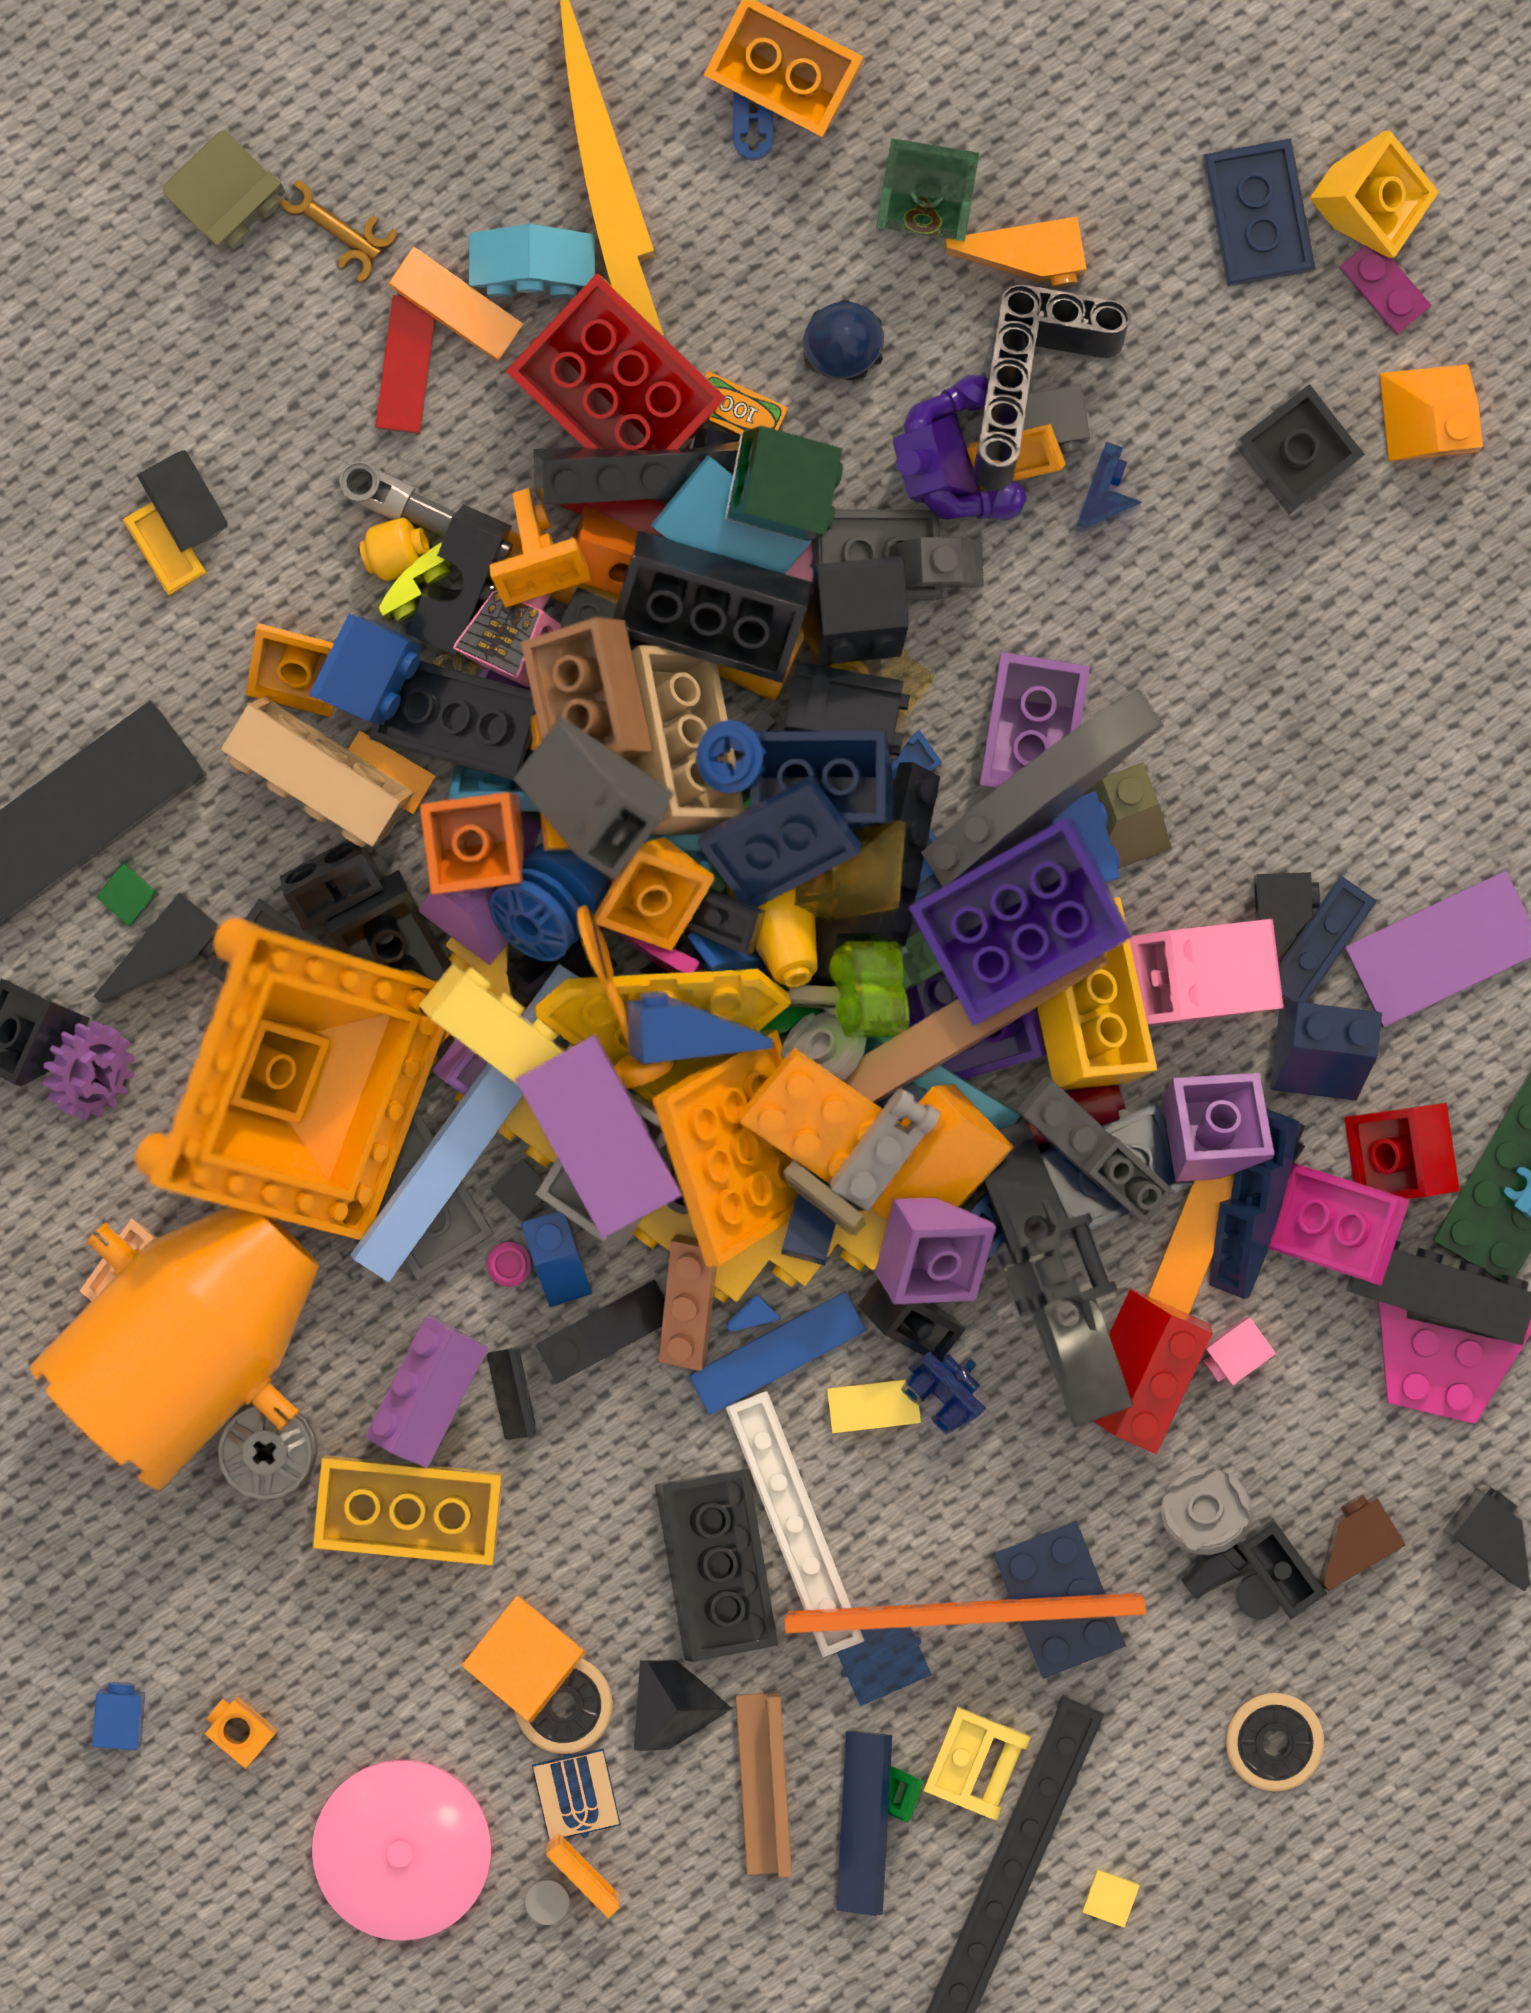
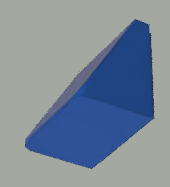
(753, 1313)

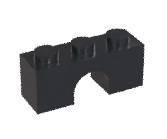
(472, 545)

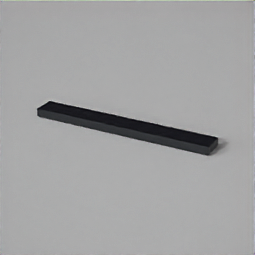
(1016, 1858)

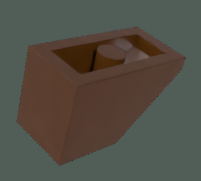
(1358, 1540)

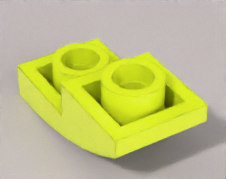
(405, 593)

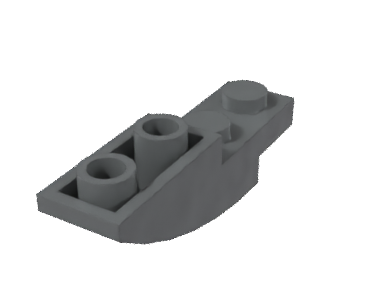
(1094, 1150)

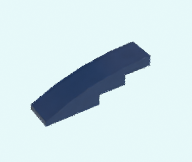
(1252, 1213)

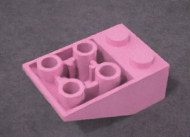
(1207, 972)

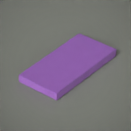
(1443, 948)
(599, 1136)

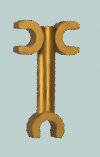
(363, 248)

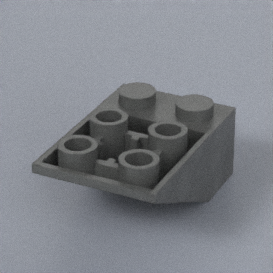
(593, 797)

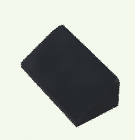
(183, 501)
(512, 1393)
(1282, 1569)

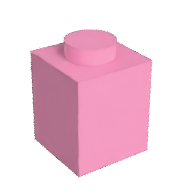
(1237, 1352)

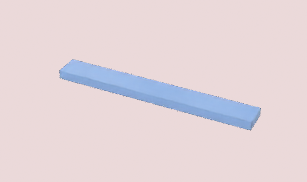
(445, 1160)

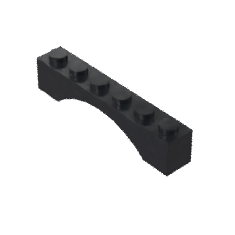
(619, 475)

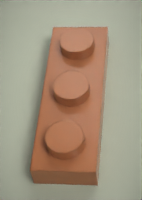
(687, 1306)

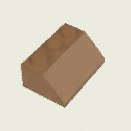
(590, 682)

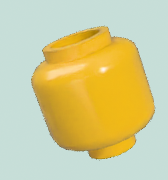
(392, 548)

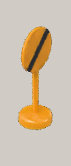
(629, 1069)

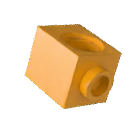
(260, 1730)

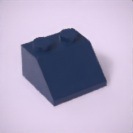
(1324, 1049)

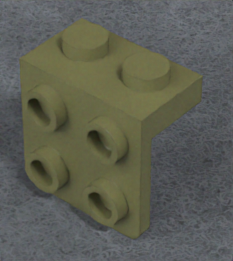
(224, 191)

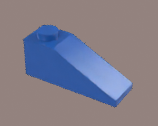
(673, 1030)

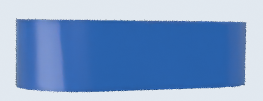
(741, 128)

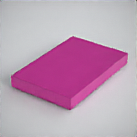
(1338, 1224)

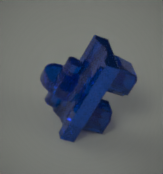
(950, 1384)

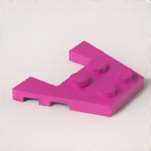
(1441, 1366)

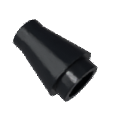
(1214, 1571)

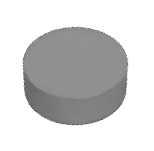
(547, 1901)

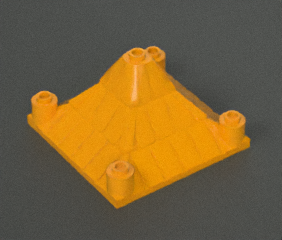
(299, 1084)

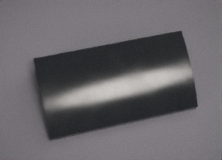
(716, 1565)

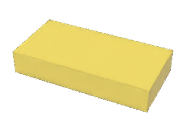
(871, 1406)

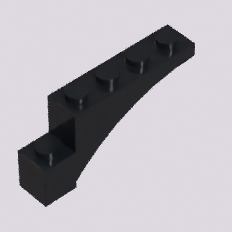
(913, 803)

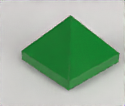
(903, 1794)

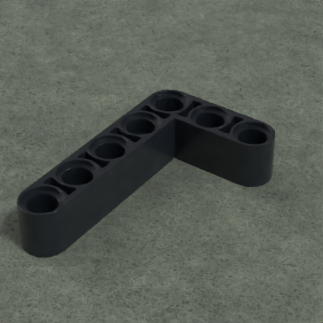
(1039, 327)

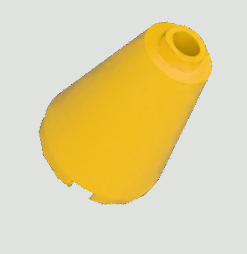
(787, 940)

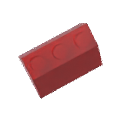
(1157, 1359)

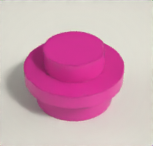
(509, 1264)

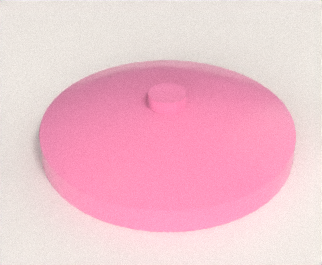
(401, 1850)

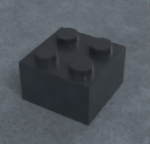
(1299, 449)

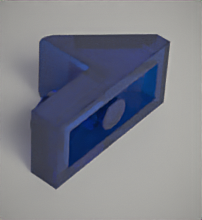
(1100, 503)

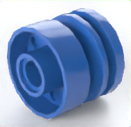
(543, 909)

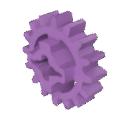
(88, 1070)

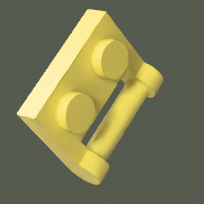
(962, 1759)

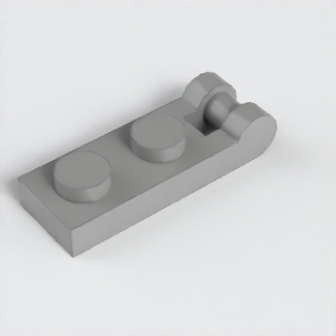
(883, 1149)

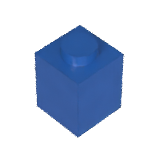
(119, 1717)

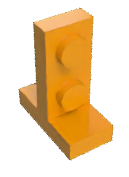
(543, 565)

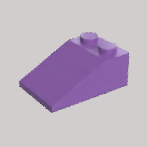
(1031, 710)

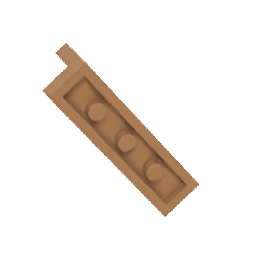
(763, 1784)

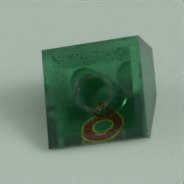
(927, 190)

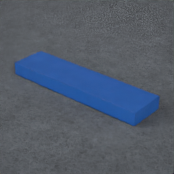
(777, 1353)

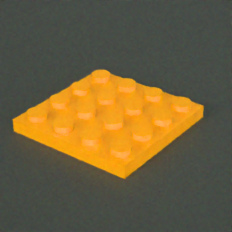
(725, 1169)

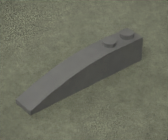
(1043, 788)

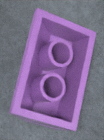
(468, 914)
(426, 1391)

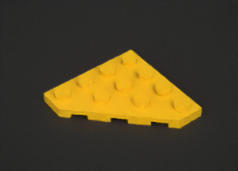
(582, 1009)

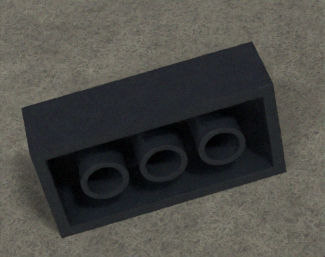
(712, 606)

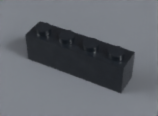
(1452, 1294)

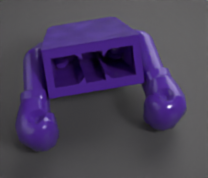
(937, 462)

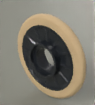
(585, 1725)
(1246, 1737)

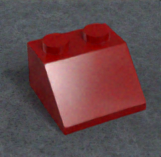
(1404, 1151)

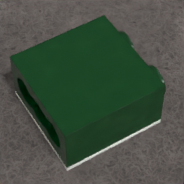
(784, 483)

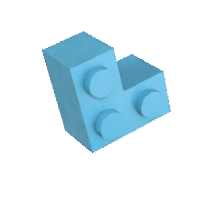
(531, 260)

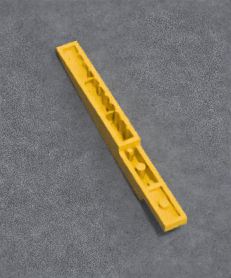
(610, 192)

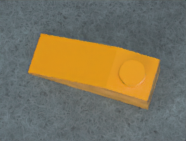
(1031, 251)

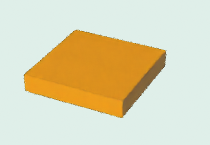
(524, 1658)

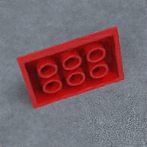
(615, 376)

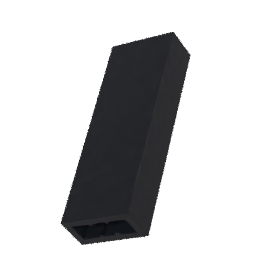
(90, 804)

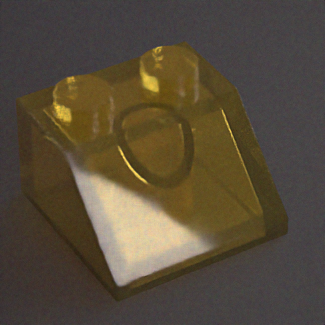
(862, 883)

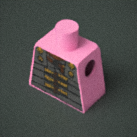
(497, 633)

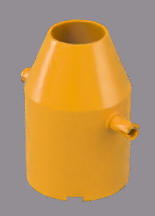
(181, 1338)

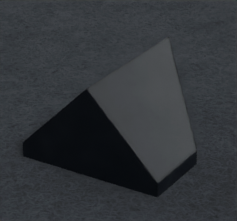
(672, 1705)

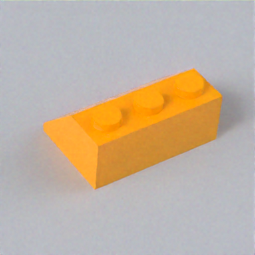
(784, 66)
(951, 1157)

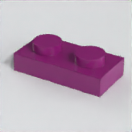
(1385, 288)

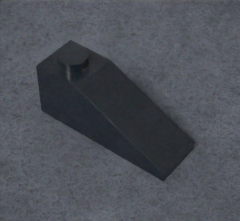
(170, 944)
(603, 1332)

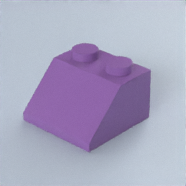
(1216, 1125)
(933, 1252)

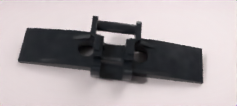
(1038, 1280)

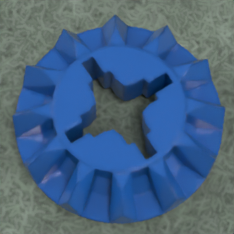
(716, 743)

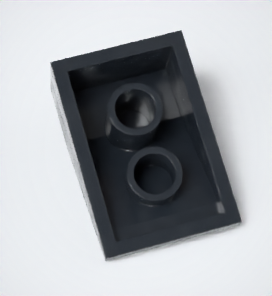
(390, 931)

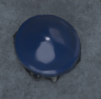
(843, 341)

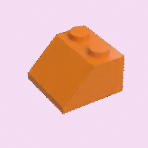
(473, 842)

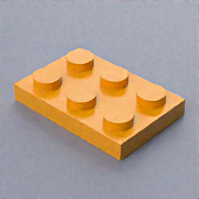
(809, 1114)

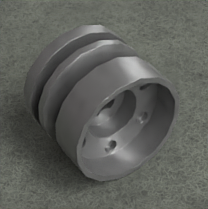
(264, 1479)

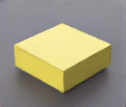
(1110, 1898)

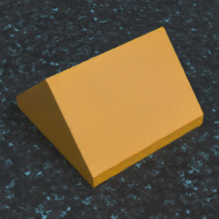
(286, 668)
(655, 894)

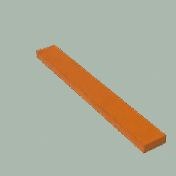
(965, 1612)

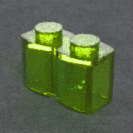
(870, 989)

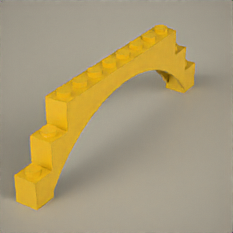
(664, 1223)

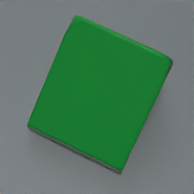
(127, 894)

